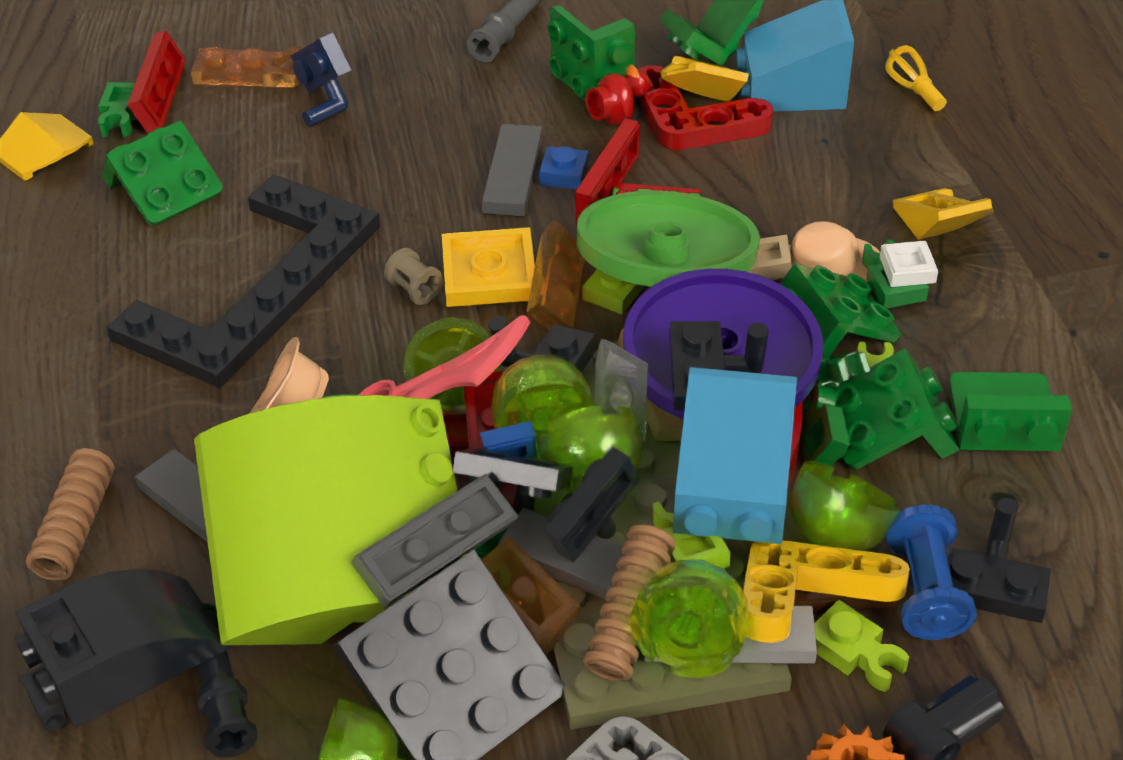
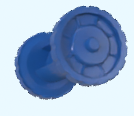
(936, 607)

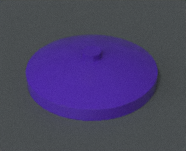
(737, 302)

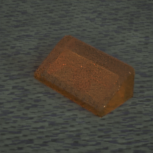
(532, 593)

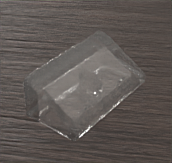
(621, 381)

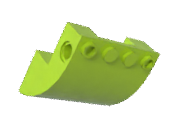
(302, 495)

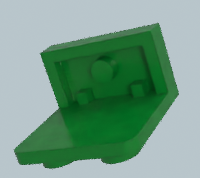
(717, 32)
(586, 56)
(162, 173)
(840, 305)
(893, 408)
(1008, 412)

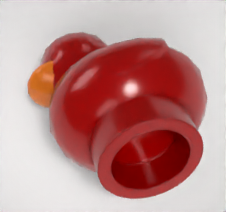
(614, 95)

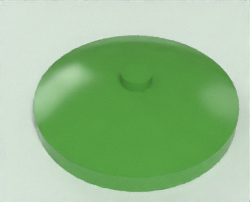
(664, 234)

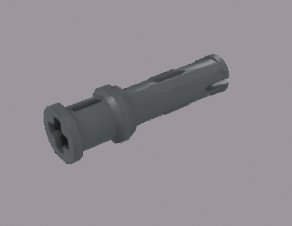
(498, 29)

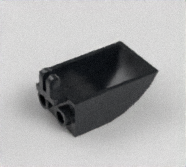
(111, 642)

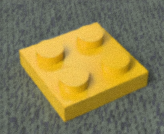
(488, 266)

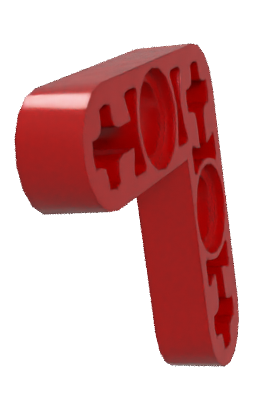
(739, 118)

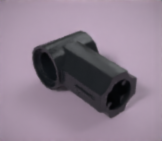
(946, 722)

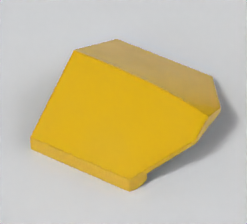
(704, 78)
(38, 141)
(939, 212)

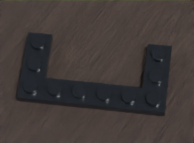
(216, 354)

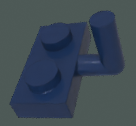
(320, 66)

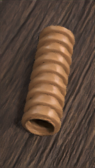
(70, 515)
(614, 645)

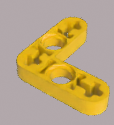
(780, 569)

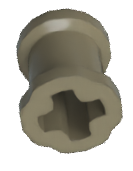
(413, 276)

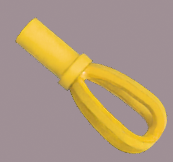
(922, 84)

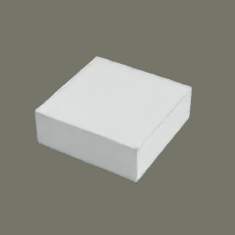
(908, 263)

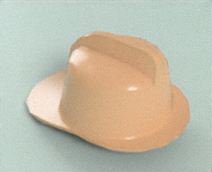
(830, 247)
(292, 379)

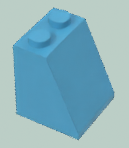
(800, 59)
(735, 455)

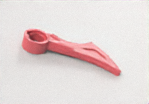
(465, 370)

